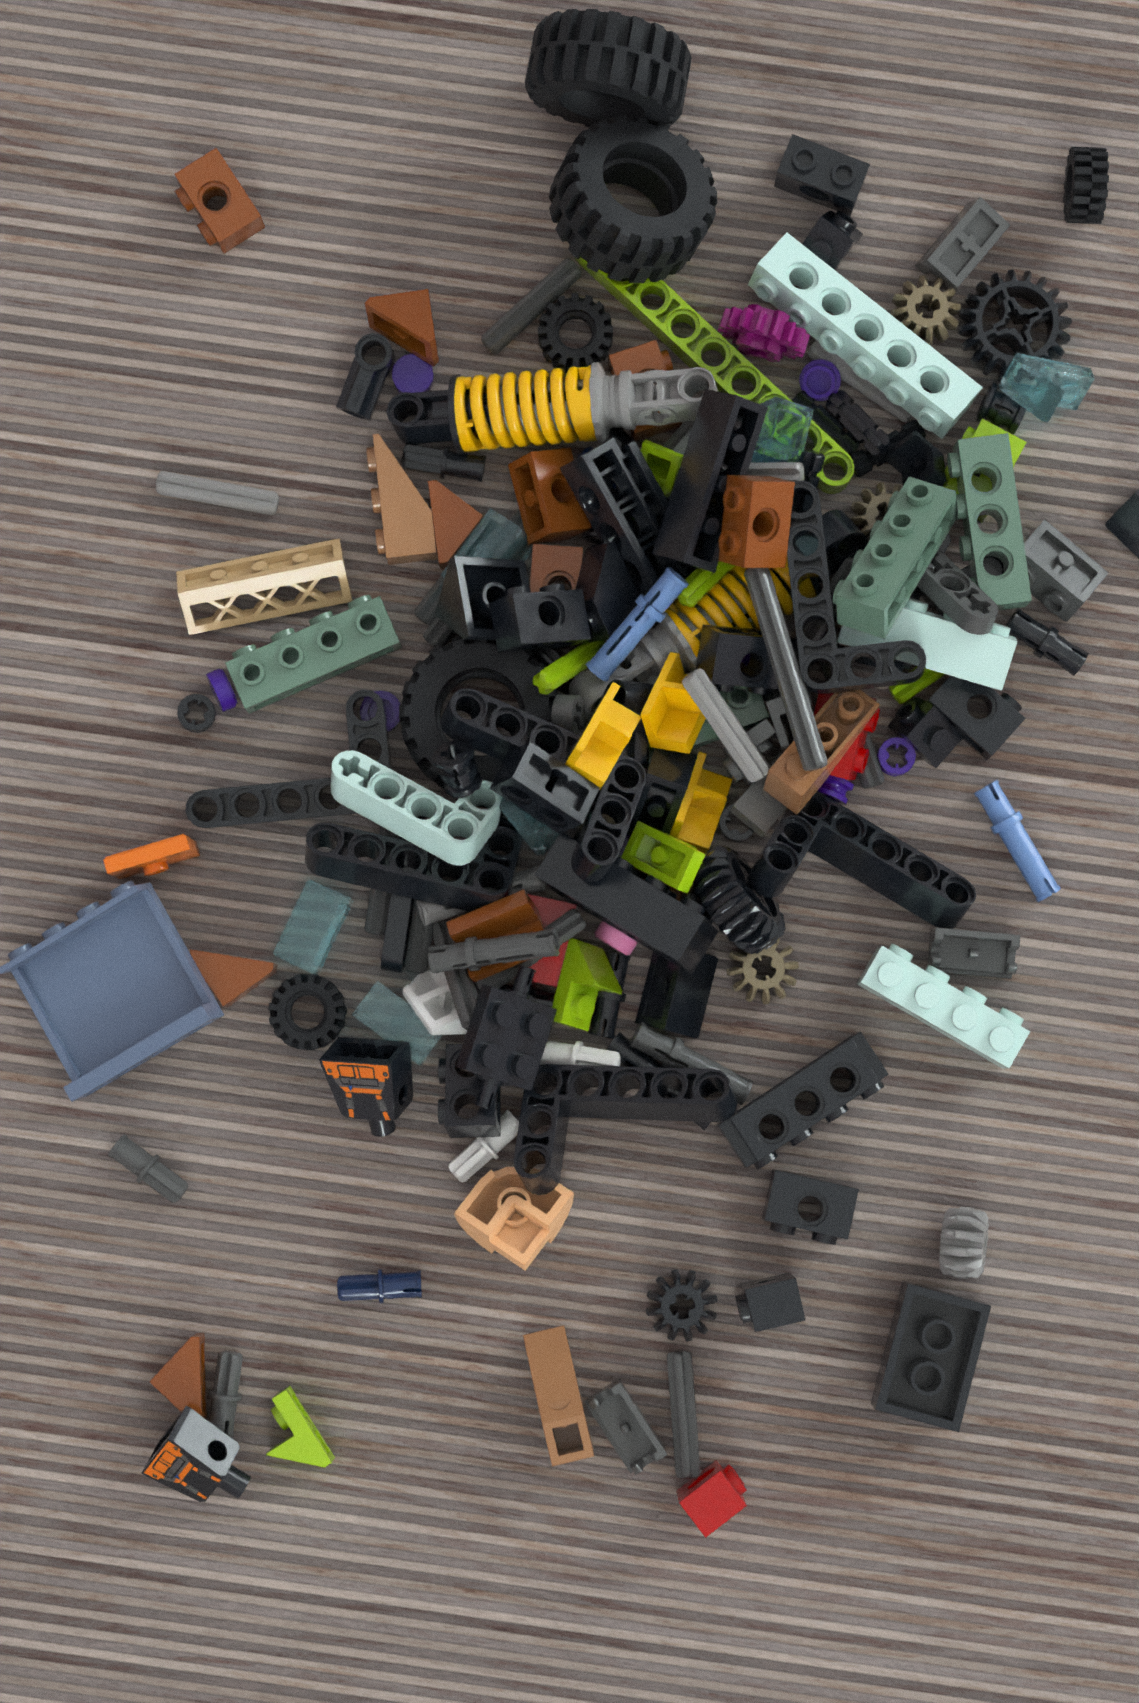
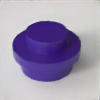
(820, 379)

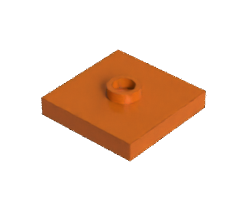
(151, 858)

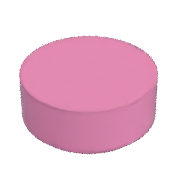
(615, 938)

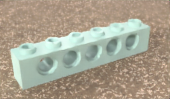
(858, 315)

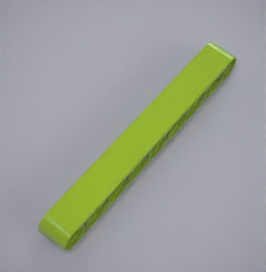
(706, 339)

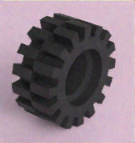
(1086, 185)
(566, 310)
(282, 1005)

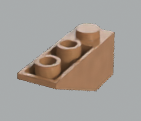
(406, 517)
(838, 725)
(558, 1396)

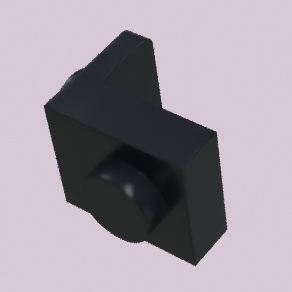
(833, 237)
(918, 459)
(925, 730)

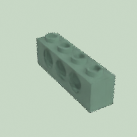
(992, 458)

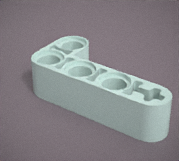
(361, 782)

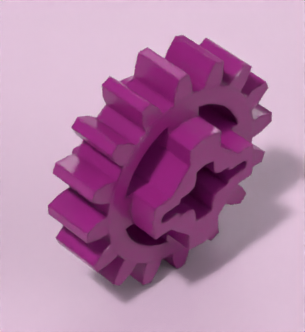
(763, 333)

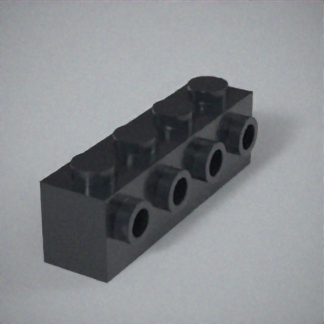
(717, 447)

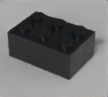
(930, 1356)

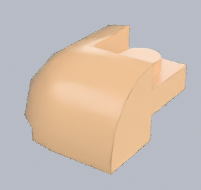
(510, 1218)

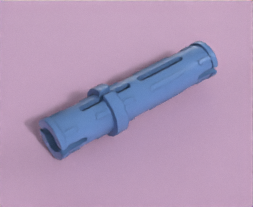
(648, 611)
(1016, 839)

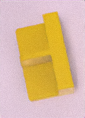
(670, 714)
(603, 739)
(701, 806)

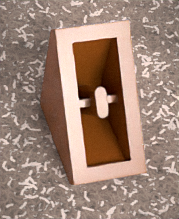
(406, 321)
(452, 521)
(231, 975)
(184, 1376)

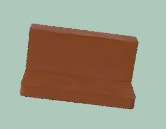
(501, 918)

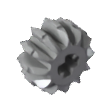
(963, 1242)

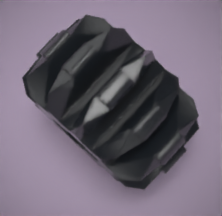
(693, 1312)

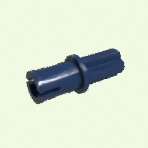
(379, 1286)

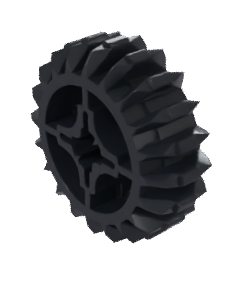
(1020, 342)
(732, 903)

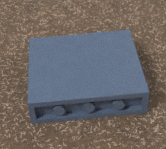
(113, 987)

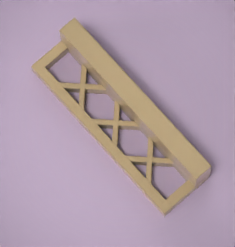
(262, 573)

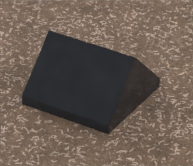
(470, 588)

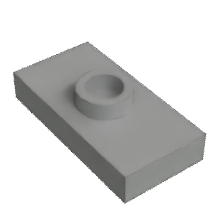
(757, 807)

